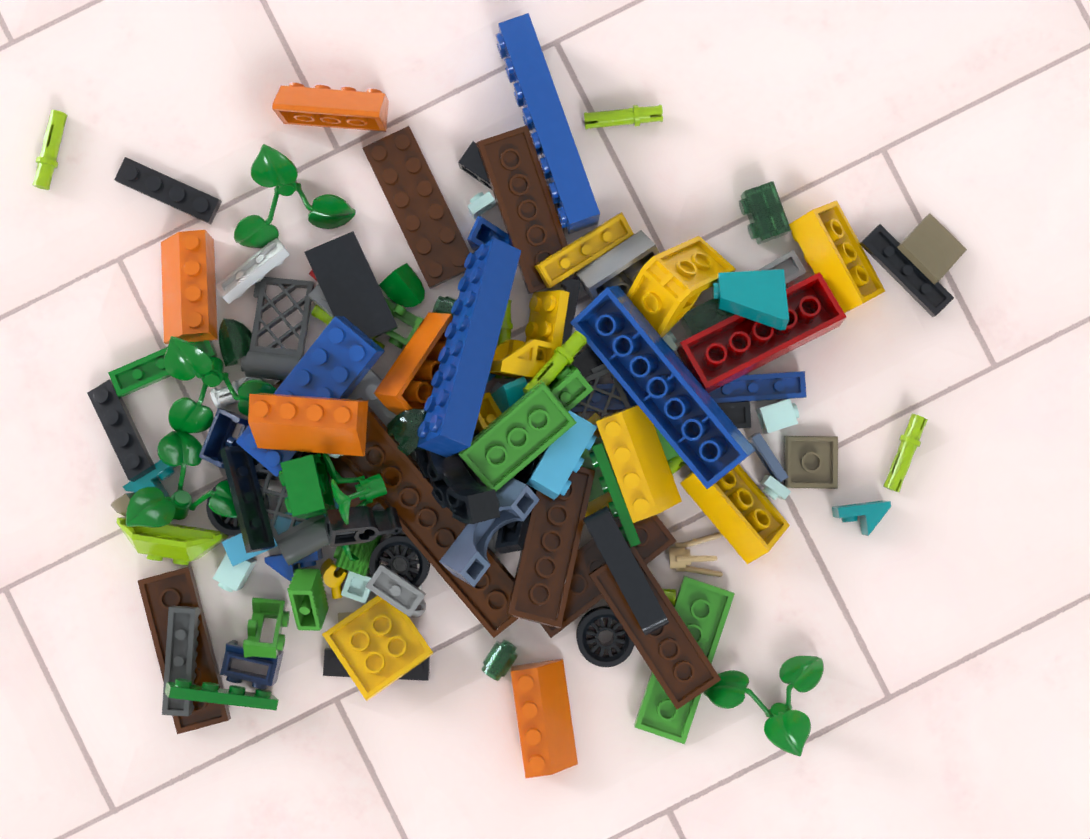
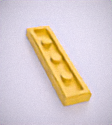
(584, 250)

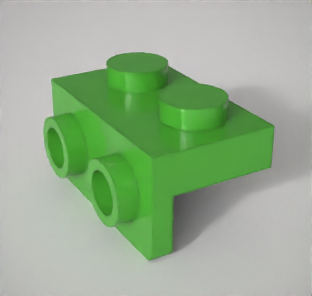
(570, 387)

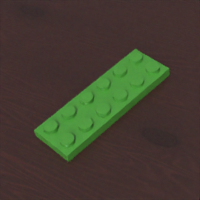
(704, 613)

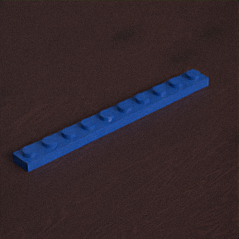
(745, 388)

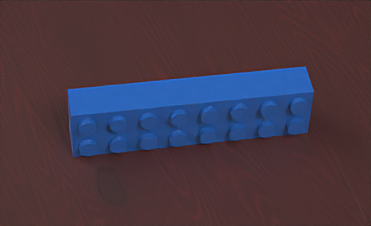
(548, 123)
(468, 349)
(662, 386)

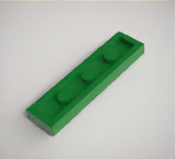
(147, 370)
(618, 505)
(211, 693)

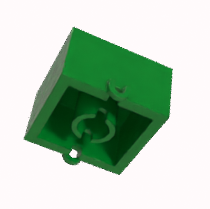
(306, 486)

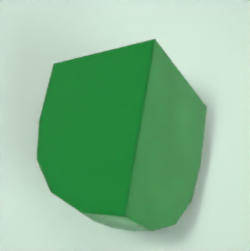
(403, 287)

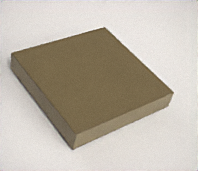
(932, 248)
(811, 462)

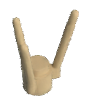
(680, 557)

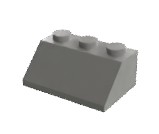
(618, 265)

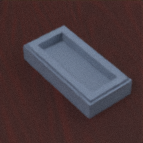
(767, 457)

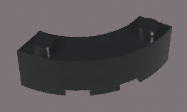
(457, 488)

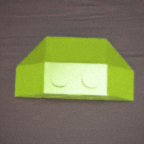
(172, 541)

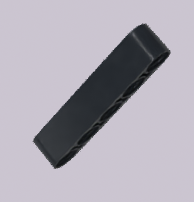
(626, 570)

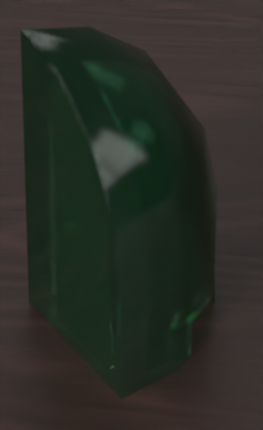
(233, 341)
(405, 429)

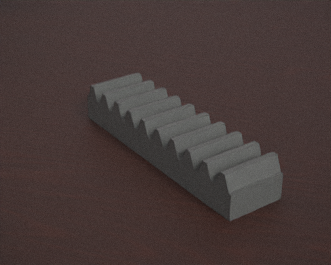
(180, 655)

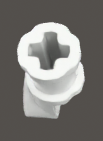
(223, 397)

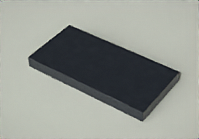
(351, 285)

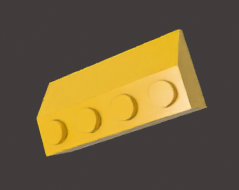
(836, 253)
(638, 463)
(739, 512)

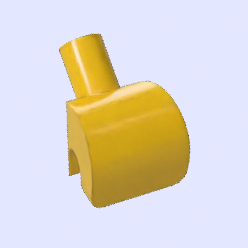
(333, 578)

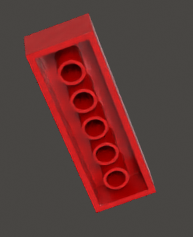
(744, 345)

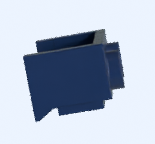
(221, 435)
(258, 681)

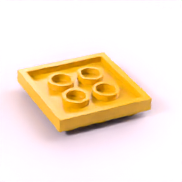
(377, 646)

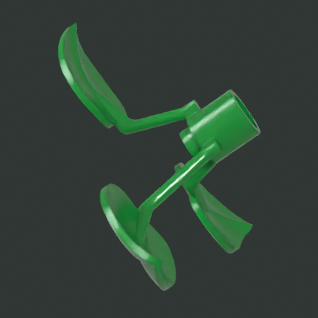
(277, 171)
(184, 362)
(366, 489)
(150, 506)
(785, 727)

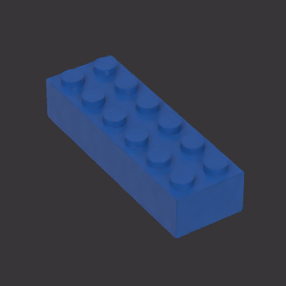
(327, 370)

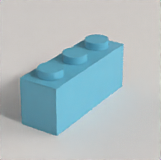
(562, 458)

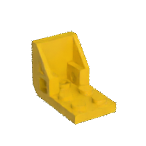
(674, 281)
(543, 336)

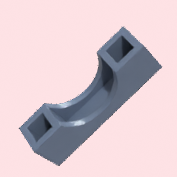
(468, 553)

